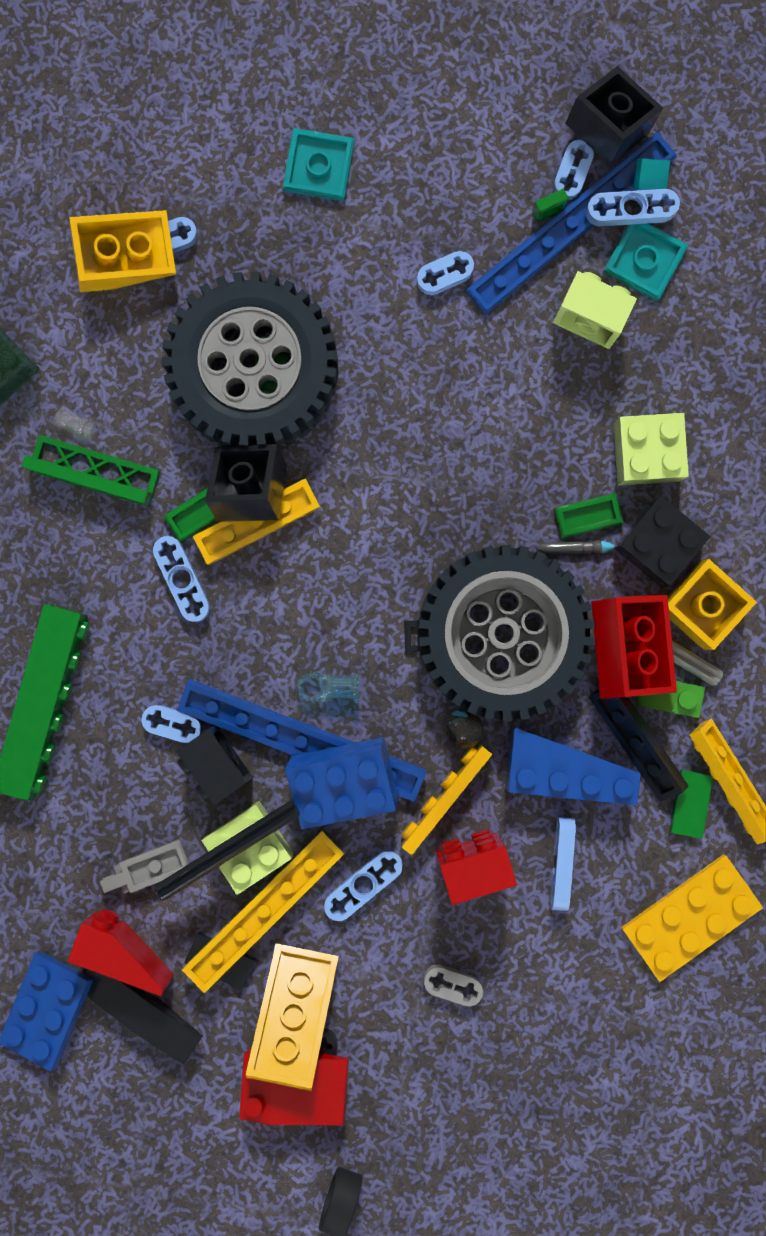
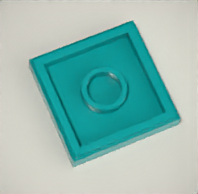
(318, 164)
(646, 259)

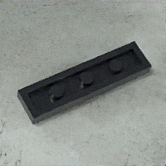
(640, 745)

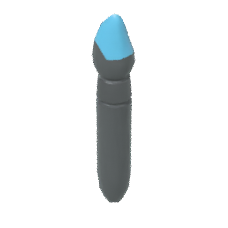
(564, 548)

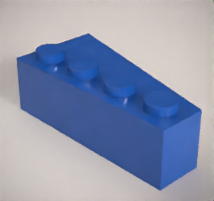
(560, 771)

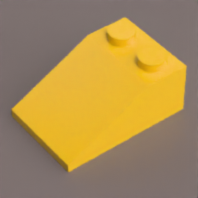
(121, 249)

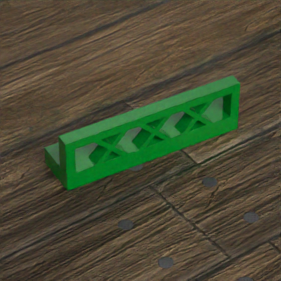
(85, 479)

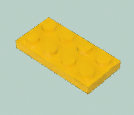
(692, 917)
(292, 1017)

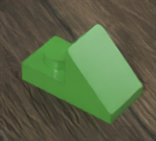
(685, 701)

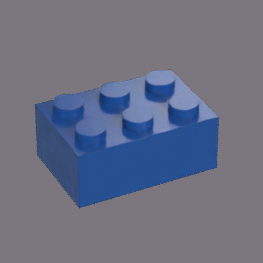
(342, 783)

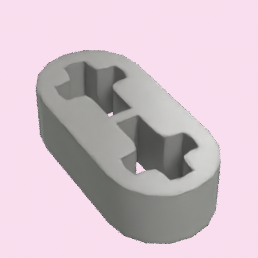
(451, 993)

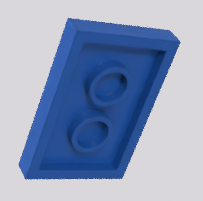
(45, 1011)

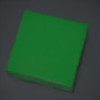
(549, 205)

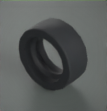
(340, 1202)

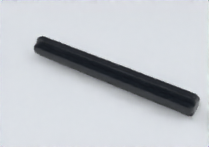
(226, 850)

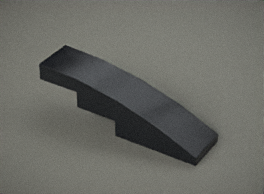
(145, 1016)

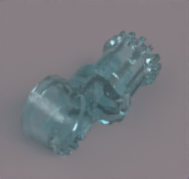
(327, 687)

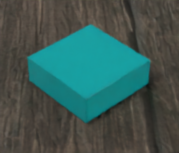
(651, 174)

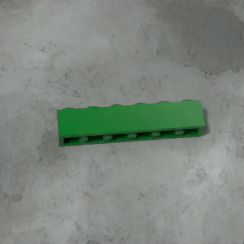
(40, 701)

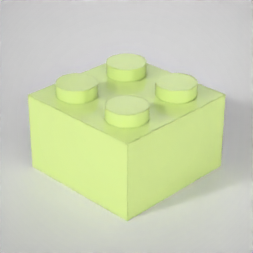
(595, 309)
(650, 449)
(255, 861)

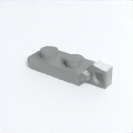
(147, 868)

